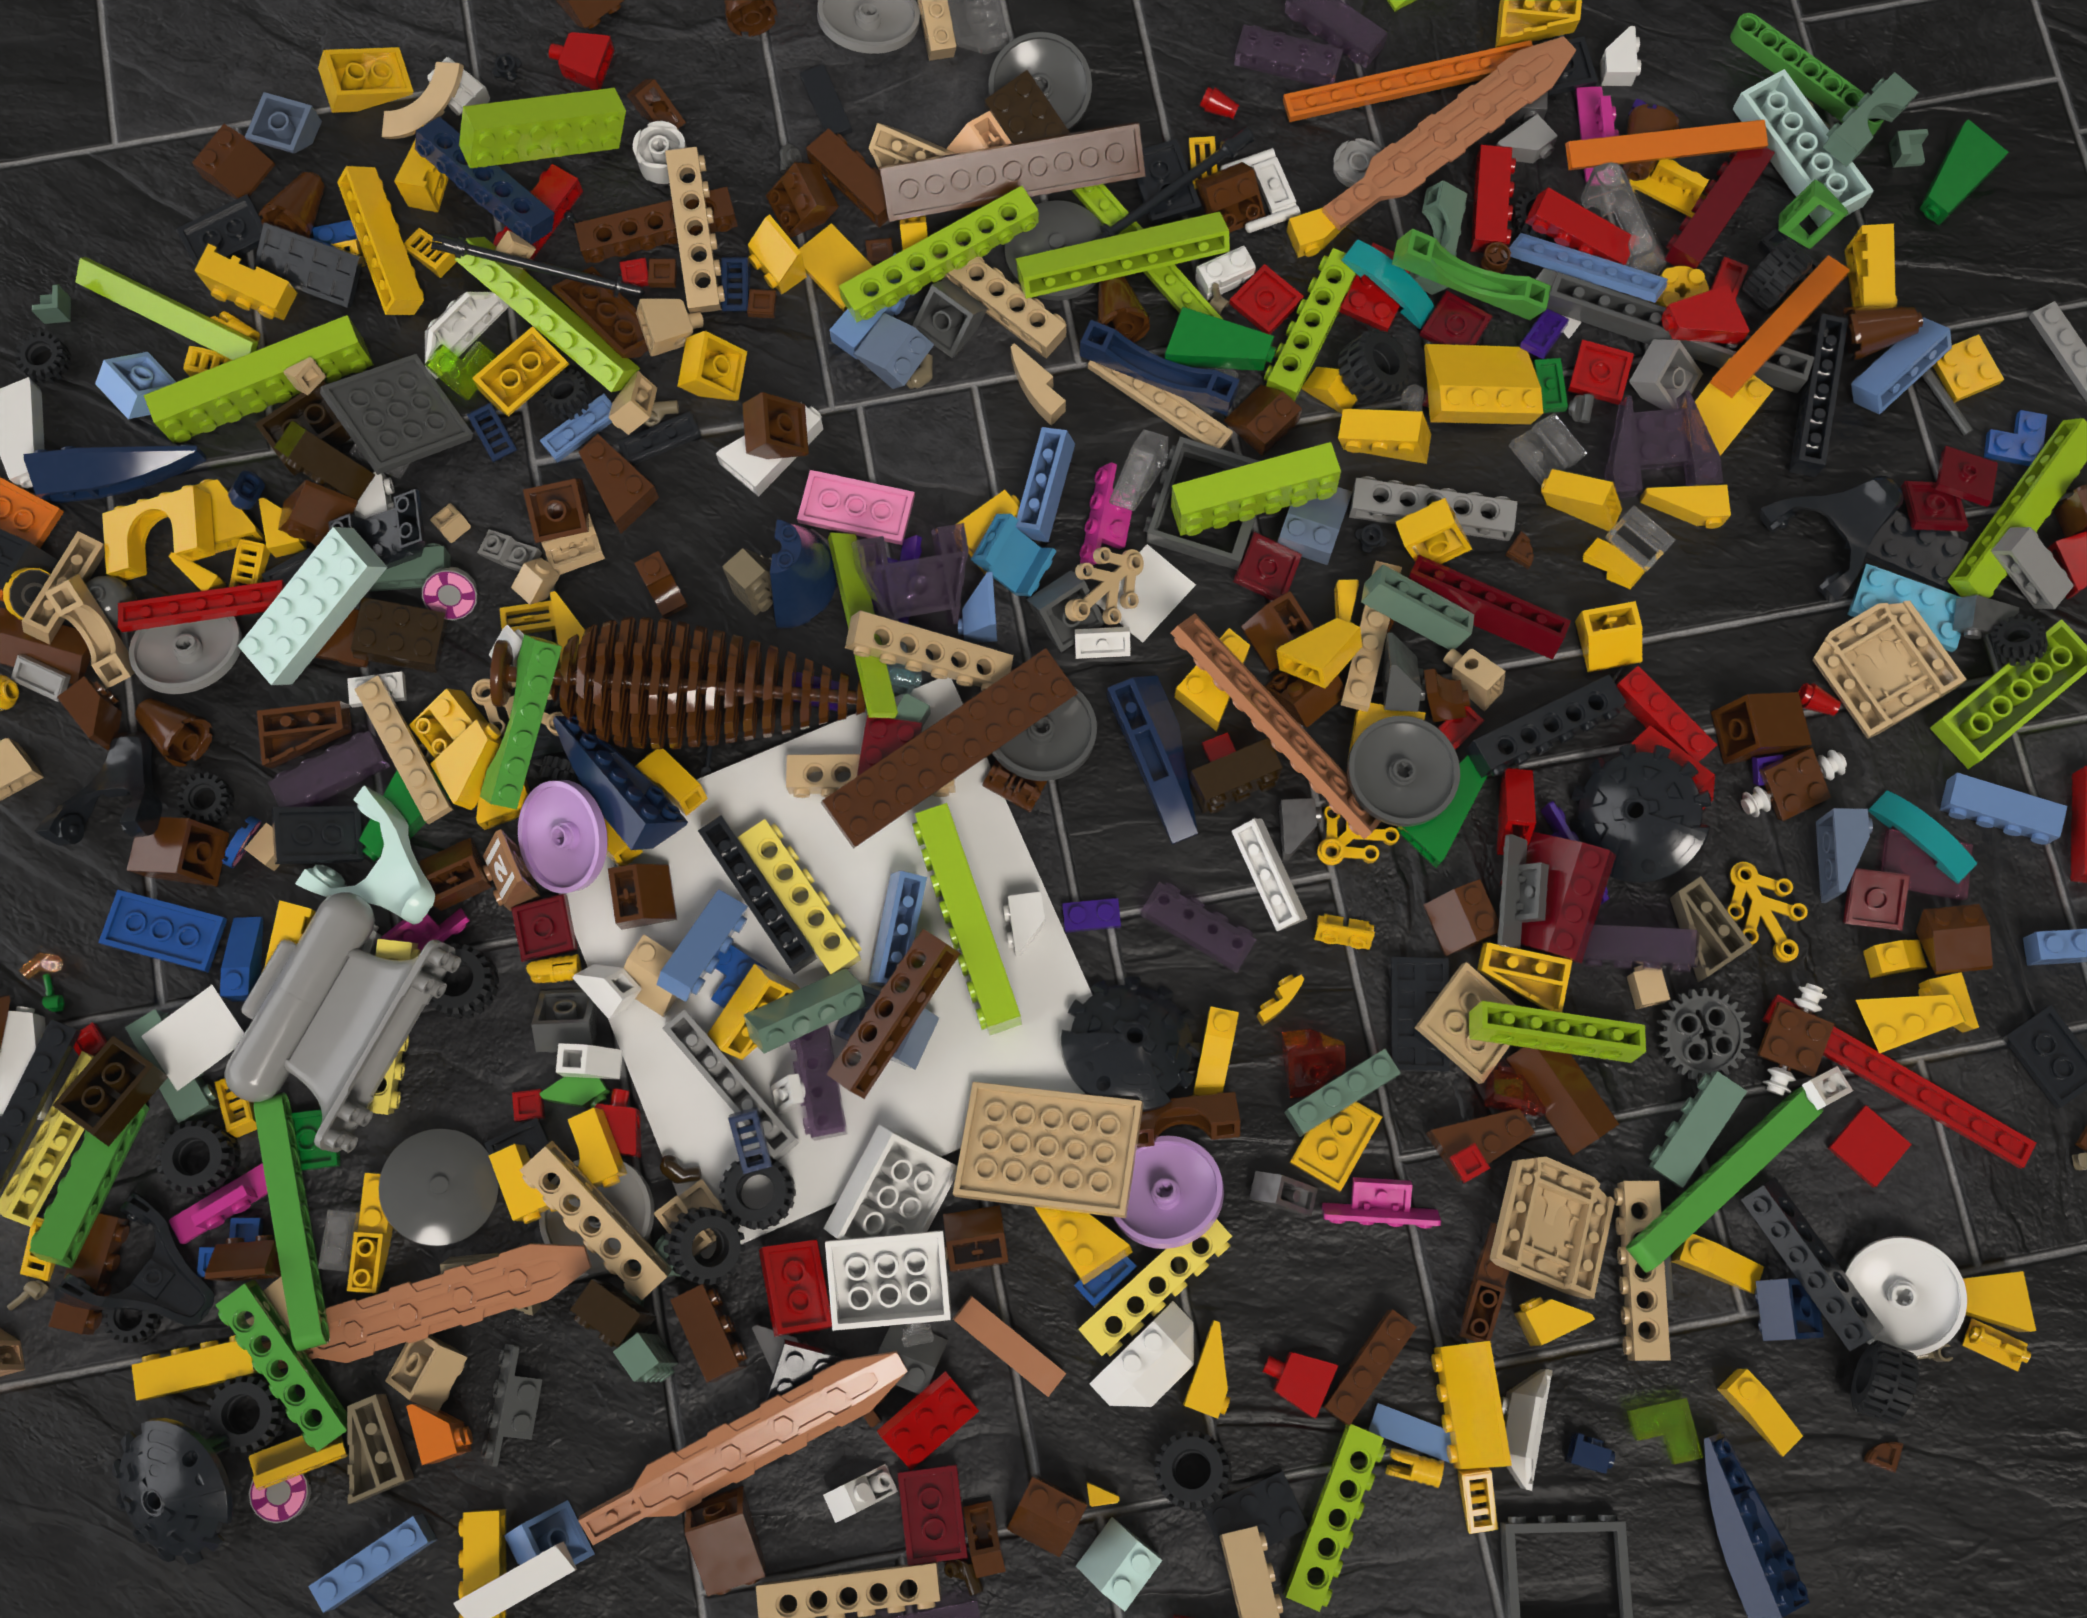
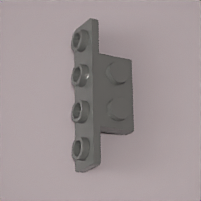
(1521, 893)
(513, 1406)

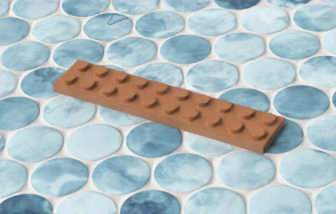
(1273, 719)

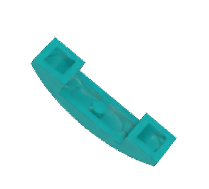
(1391, 279)
(1925, 833)

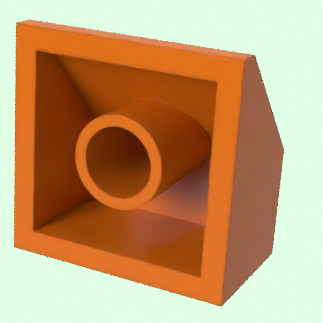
(438, 1434)

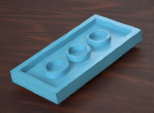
(1933, 604)

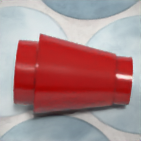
(1218, 103)
(1818, 700)

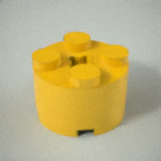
(1681, 284)

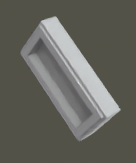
(39, 677)

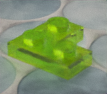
(459, 372)
(1674, 1422)

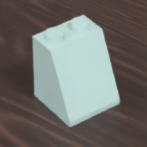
(1118, 1563)

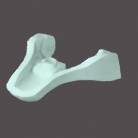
(395, 879)

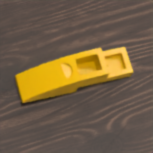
(370, 1241)

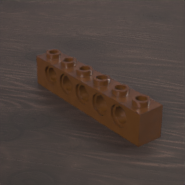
(642, 220)
(882, 1031)

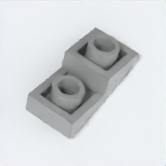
(507, 551)

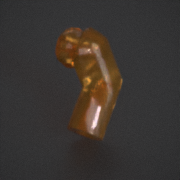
(43, 962)

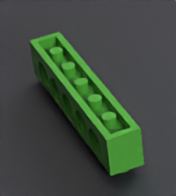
(300, 1367)

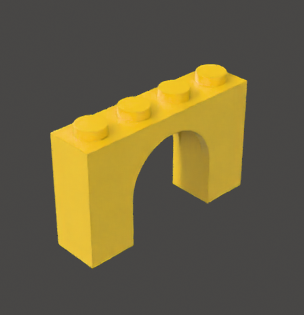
(129, 526)
(678, 787)
(598, 1162)

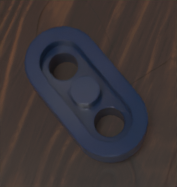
(246, 490)

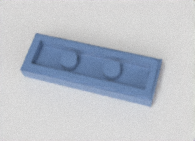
(576, 432)
(1410, 1431)

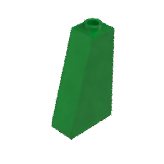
(1964, 167)
(1218, 344)
(400, 797)
(1436, 836)

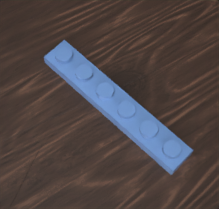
(1588, 267)

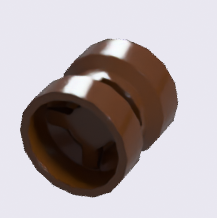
(1496, 257)

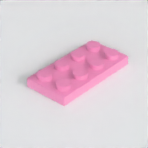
(856, 507)

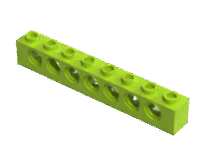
(946, 241)

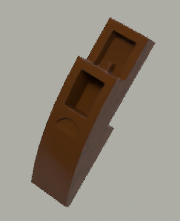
(1484, 1295)

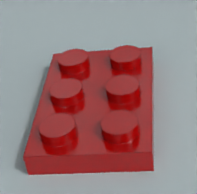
(1369, 302)
(795, 1287)
(928, 1420)

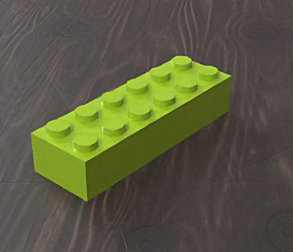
(541, 127)
(1255, 489)
(2012, 697)

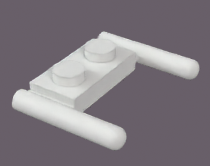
(1273, 188)

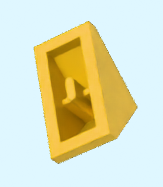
(1329, 388)

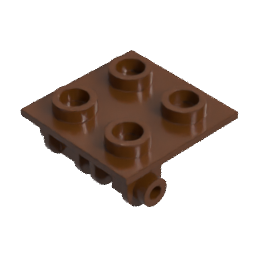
(1013, 787)

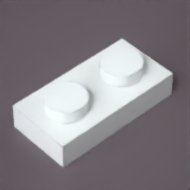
(1102, 642)
(394, 681)
(1827, 1088)
(787, 1093)

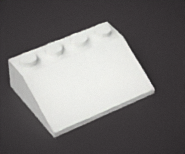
(891, 1189)
(888, 1280)

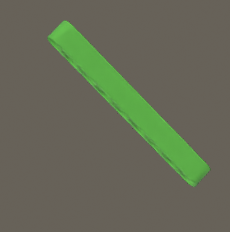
(1723, 1180)
(291, 1223)

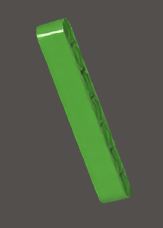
(1751, 35)

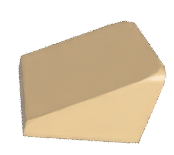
(515, 245)
(305, 375)
(450, 523)

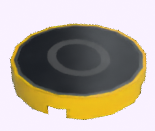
(23, 590)

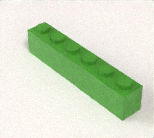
(82, 1195)

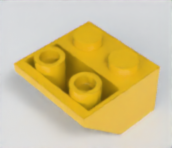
(1610, 636)
(445, 720)

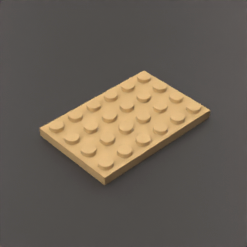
(1049, 1149)

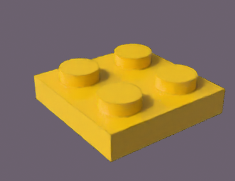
(1967, 369)

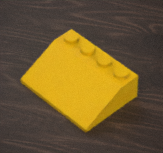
(1481, 384)
(1471, 1406)

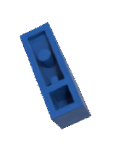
(242, 958)

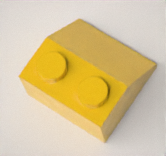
(776, 256)
(712, 367)
(1433, 533)
(1548, 1320)

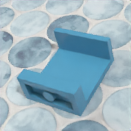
(1012, 556)

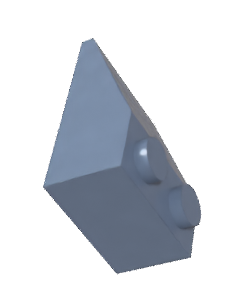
(1315, 526)
(1840, 844)
(914, 1043)

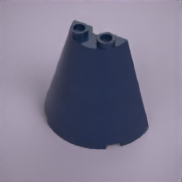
(800, 575)

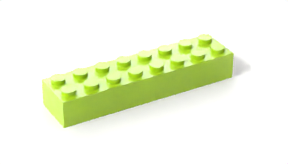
(255, 380)
(968, 919)

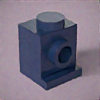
(1589, 1454)

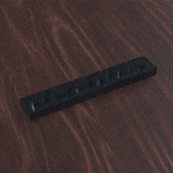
(33, 1092)

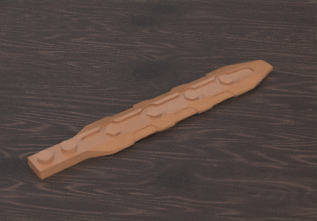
(1453, 129)
(448, 1300)
(749, 1443)

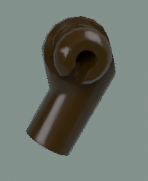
(678, 1174)
(965, 1571)

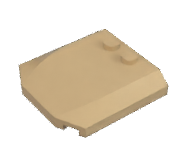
(1886, 666)
(1553, 1226)

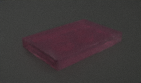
(1906, 857)

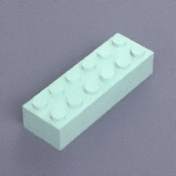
(1798, 141)
(312, 606)

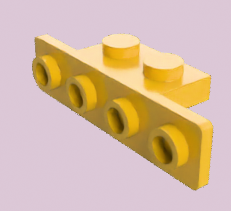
(1673, 186)

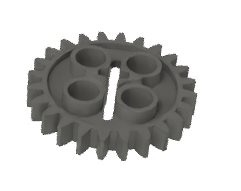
(1727, 1026)

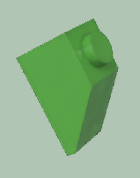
(577, 1092)

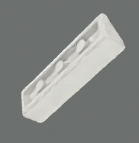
(1269, 874)
(517, 1584)

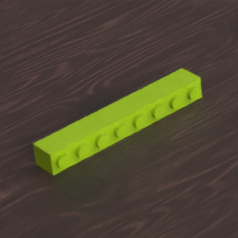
(1123, 255)
(551, 318)
(2024, 507)

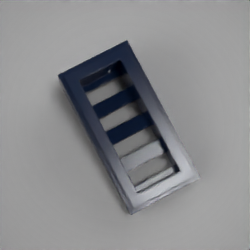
(736, 263)
(482, 413)
(754, 1114)

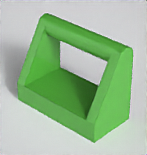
(1802, 206)

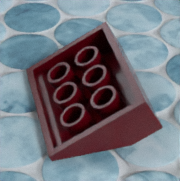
(1574, 894)

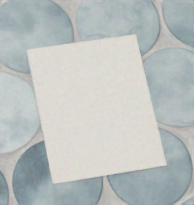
(1159, 591)
(194, 1037)

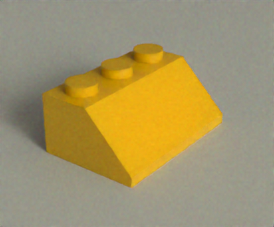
(519, 371)

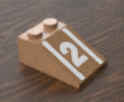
(509, 872)

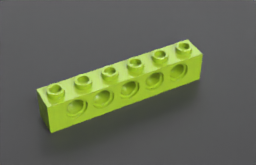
(1311, 337)
(1557, 1031)
(1298, 1586)

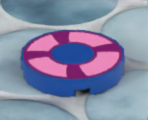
(243, 836)

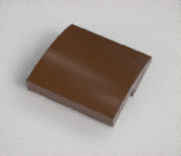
(339, 645)

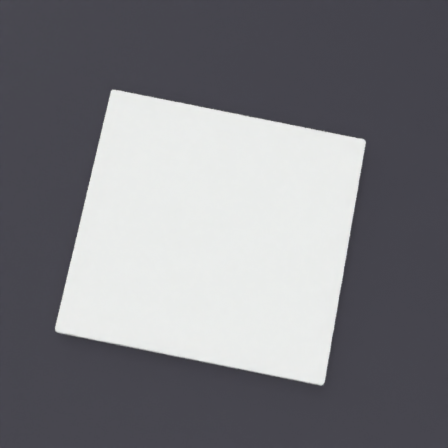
(916, 1104)

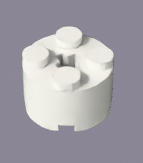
(650, 149)

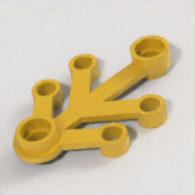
(1339, 844)
(1763, 907)

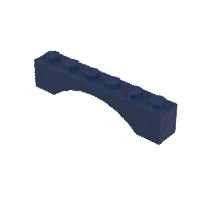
(1197, 385)

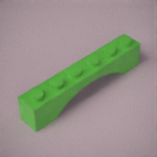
(1429, 259)
(533, 683)

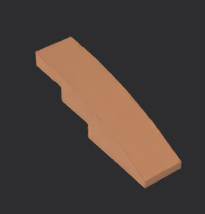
(1009, 1346)

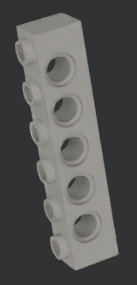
(1473, 523)
(728, 1081)

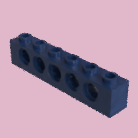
(486, 185)

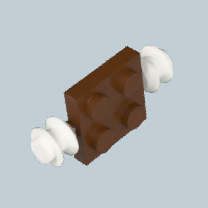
(1794, 783)
(1795, 1039)

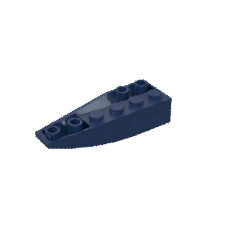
(105, 471)
(1157, 750)
(623, 793)
(1749, 1538)

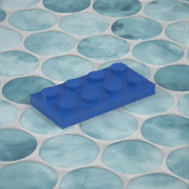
(162, 931)

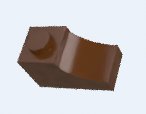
(654, 104)
(661, 584)
(1445, 697)
(984, 1539)

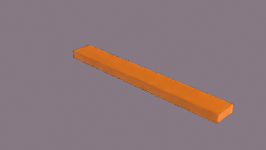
(1667, 144)
(1779, 326)

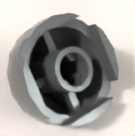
(108, 593)

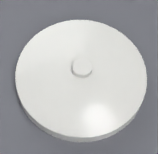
(1911, 1292)

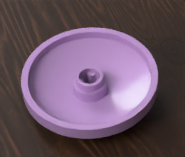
(562, 836)
(1172, 1194)

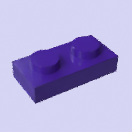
(1091, 915)

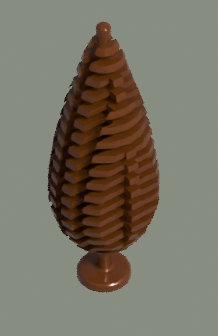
(650, 681)

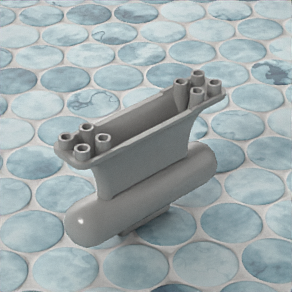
(334, 1017)

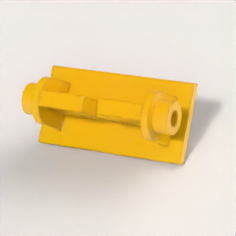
(1357, 935)
(1996, 1345)

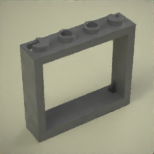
(1209, 455)
(1575, 1523)

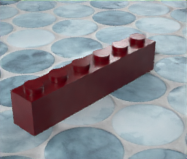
(1718, 207)
(1495, 609)

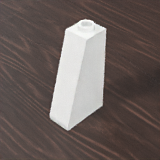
(20, 428)
(758, 472)
(19, 1043)

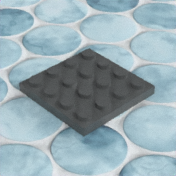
(396, 413)

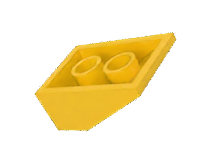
(363, 77)
(1728, 415)

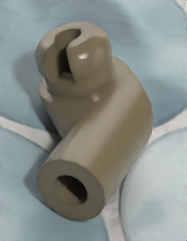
(923, 374)
(660, 409)

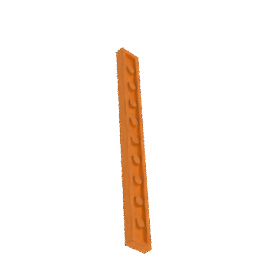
(1397, 83)

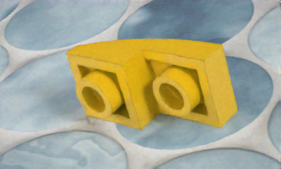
(1618, 566)
(1285, 993)

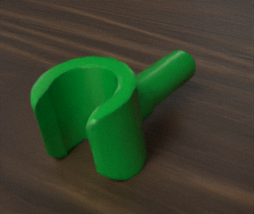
(51, 1001)

